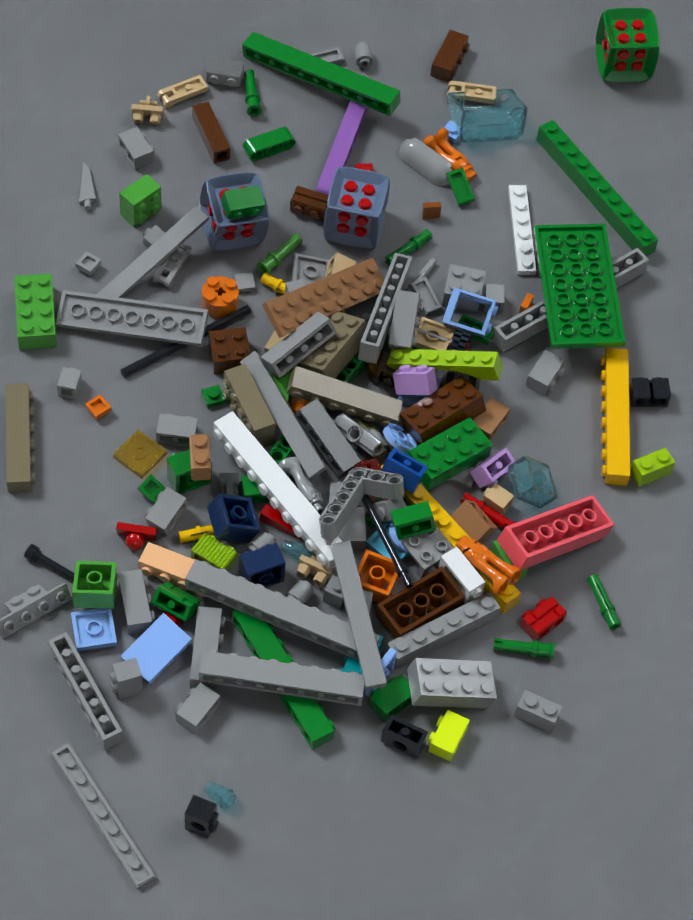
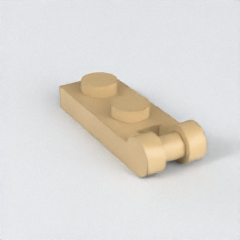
(182, 91)
(473, 92)

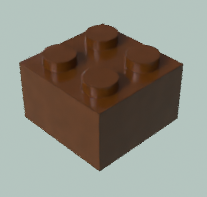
(228, 348)

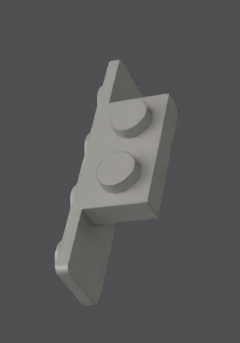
(32, 606)

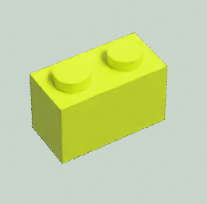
(448, 735)

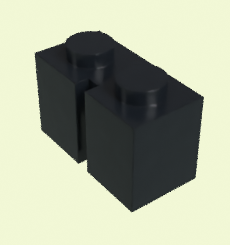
(649, 392)

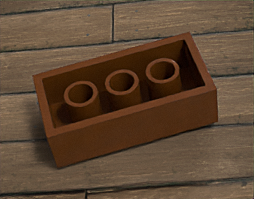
(443, 410)
(420, 604)

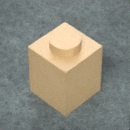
(498, 498)

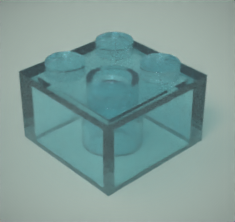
(532, 482)

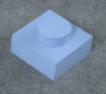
(453, 135)

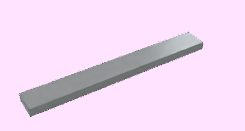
(155, 254)
(284, 416)
(358, 615)
(103, 816)

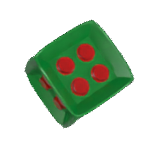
(627, 45)

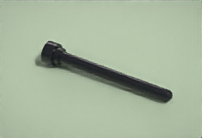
(34, 553)

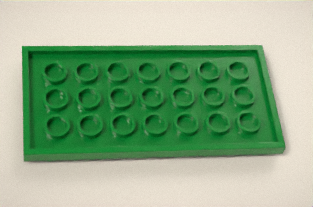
(578, 286)

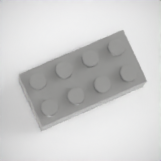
(451, 683)

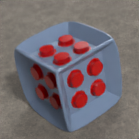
(356, 207)
(232, 233)

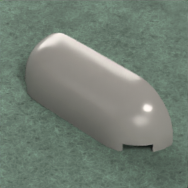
(425, 161)

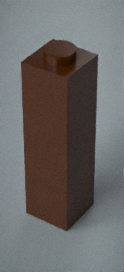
(211, 132)

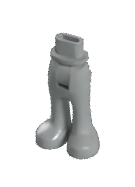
(296, 473)

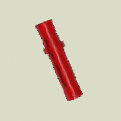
(494, 516)

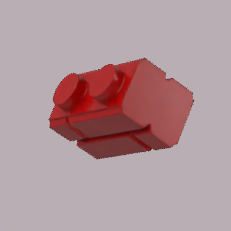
(543, 618)

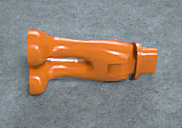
(458, 160)
(481, 557)

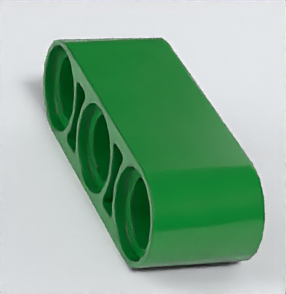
(269, 144)

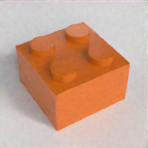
(377, 575)

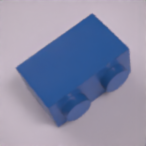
(408, 467)

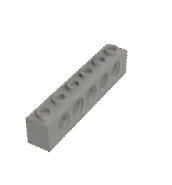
(85, 691)

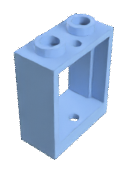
(456, 293)

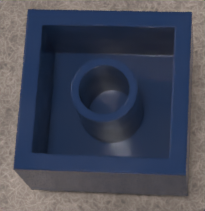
(233, 518)
(263, 565)

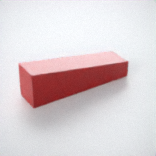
(273, 518)

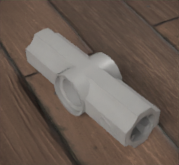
(365, 440)

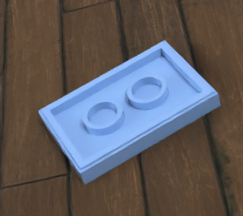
(157, 647)

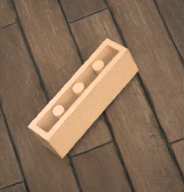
(165, 565)

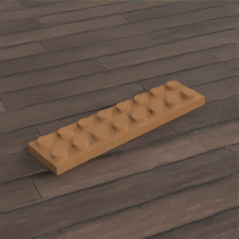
(325, 296)

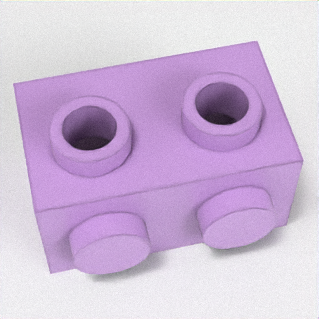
(415, 380)
(492, 468)

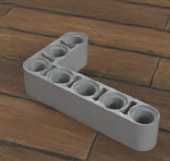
(358, 483)

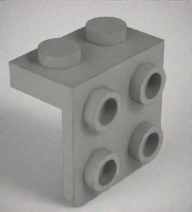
(427, 550)

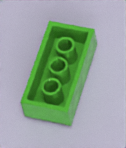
(35, 311)

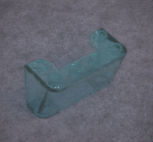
(491, 122)

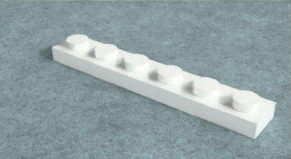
(522, 230)

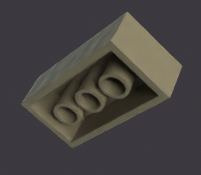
(339, 349)
(249, 404)

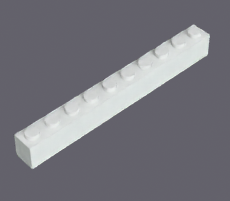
(275, 485)

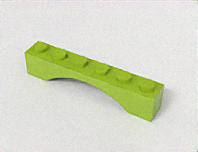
(479, 364)

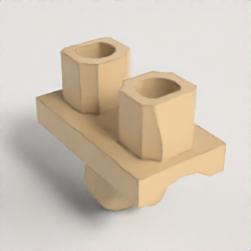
(147, 108)
(313, 567)

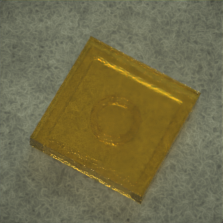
(140, 454)

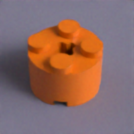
(220, 296)

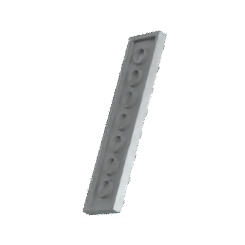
(132, 318)

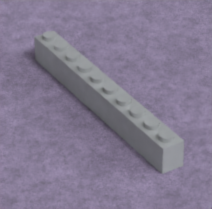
(534, 318)
(272, 607)

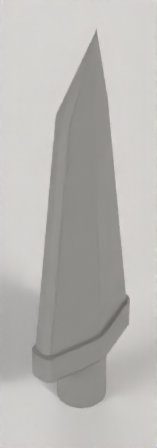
(87, 191)

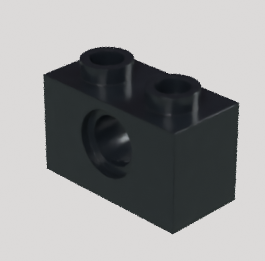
(404, 736)
(201, 816)

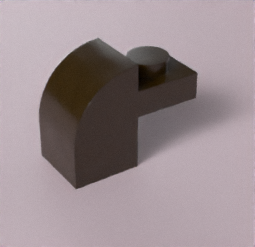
(381, 371)

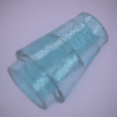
(295, 549)
(220, 794)

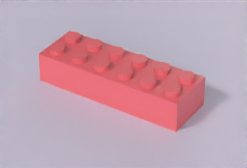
(555, 532)

